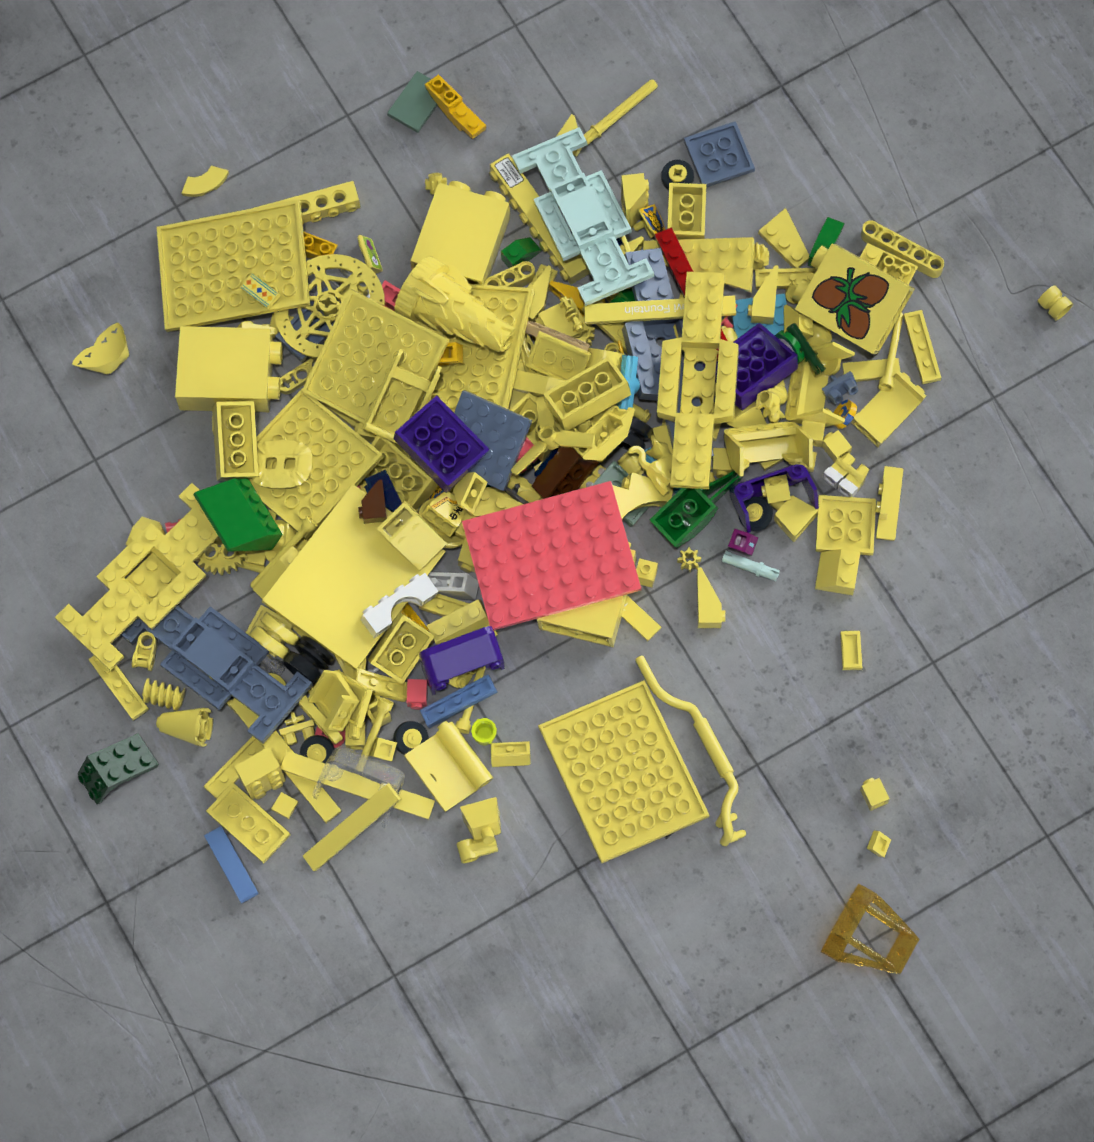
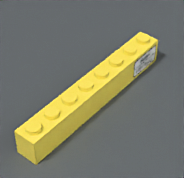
(522, 198)

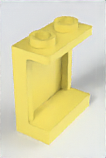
(335, 699)

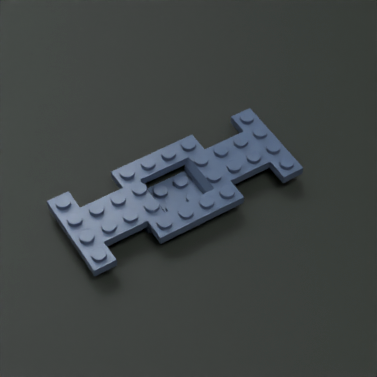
(229, 659)

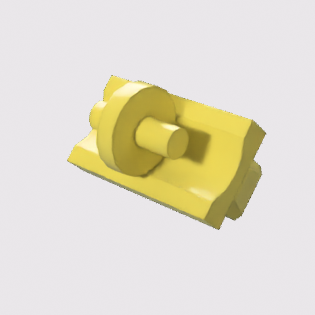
(288, 733)

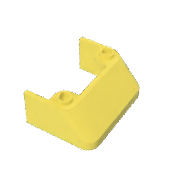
(805, 388)
(767, 443)

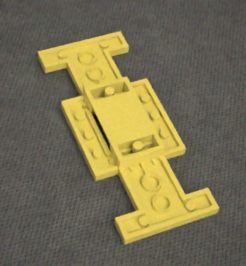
(150, 589)

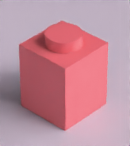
(417, 693)

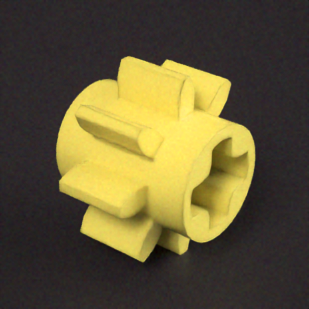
(432, 182)
(690, 564)

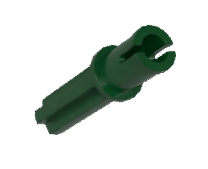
(809, 354)

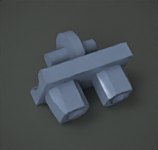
(839, 386)

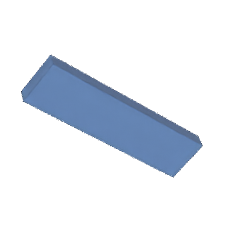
(458, 701)

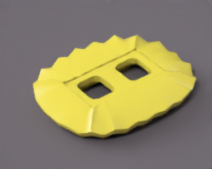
(281, 451)

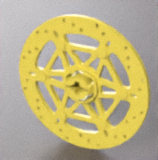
(326, 300)

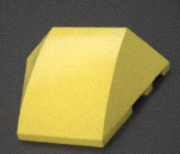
(609, 429)

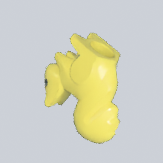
(771, 401)

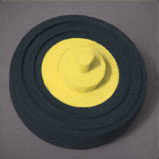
(759, 513)
(409, 736)
(317, 748)

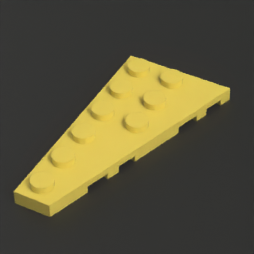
(719, 255)

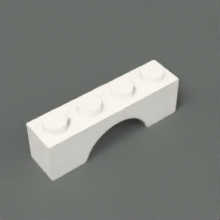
(418, 591)

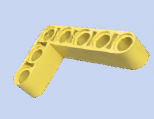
(519, 281)

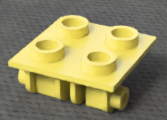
(564, 318)

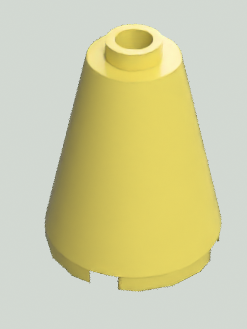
(188, 725)

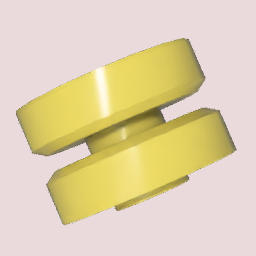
(274, 636)

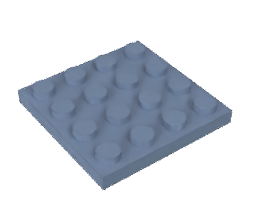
(499, 430)

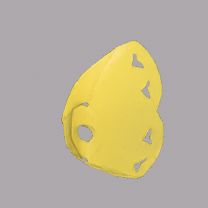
(105, 356)

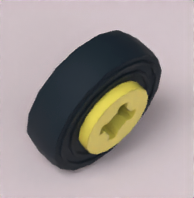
(680, 167)

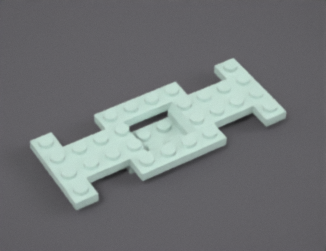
(590, 213)

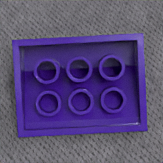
(761, 364)
(440, 443)

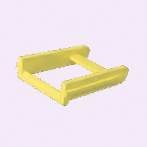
(404, 376)

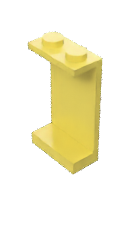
(888, 409)

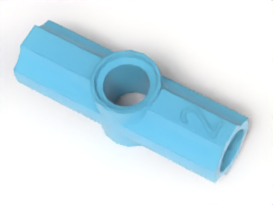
(629, 371)

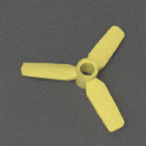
(550, 438)

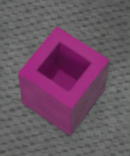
(743, 542)

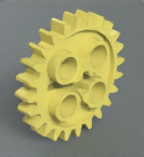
(220, 560)

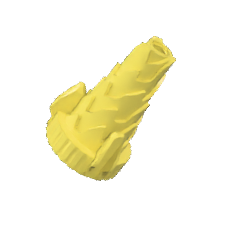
(441, 300)

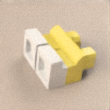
(845, 477)

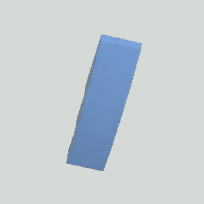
(231, 864)

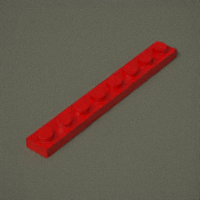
(676, 260)

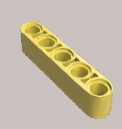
(898, 241)

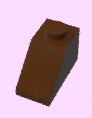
(373, 505)

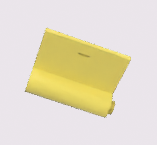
(451, 764)

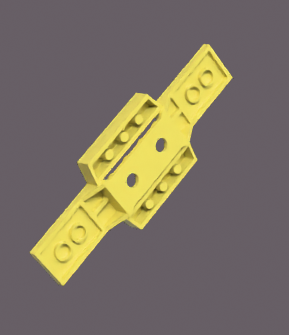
(699, 342)

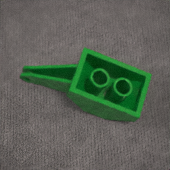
(691, 510)

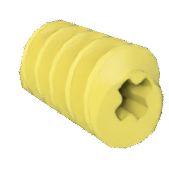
(163, 696)

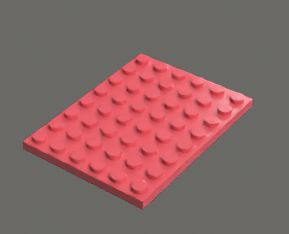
(551, 555)

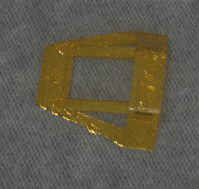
(848, 922)

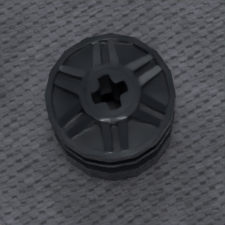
(310, 658)

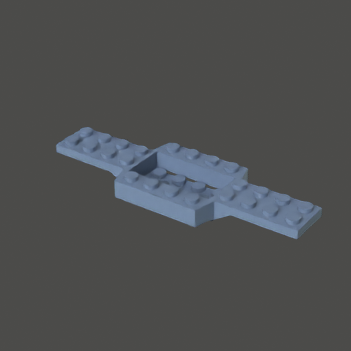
(642, 335)

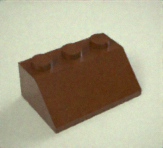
(563, 473)

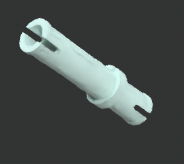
(751, 566)

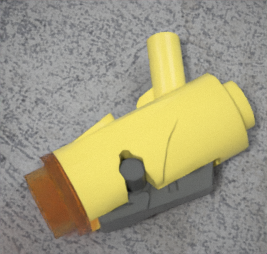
(522, 490)

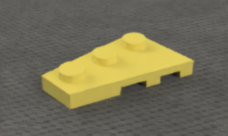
(785, 239)

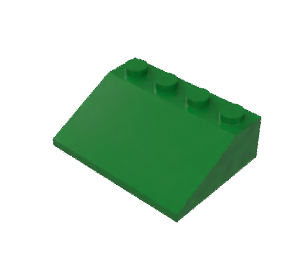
(239, 516)

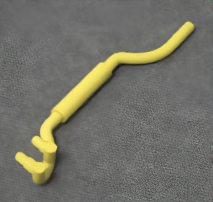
(713, 748)

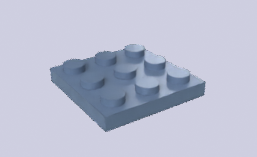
(719, 154)

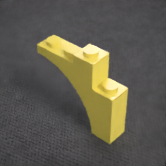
(638, 492)

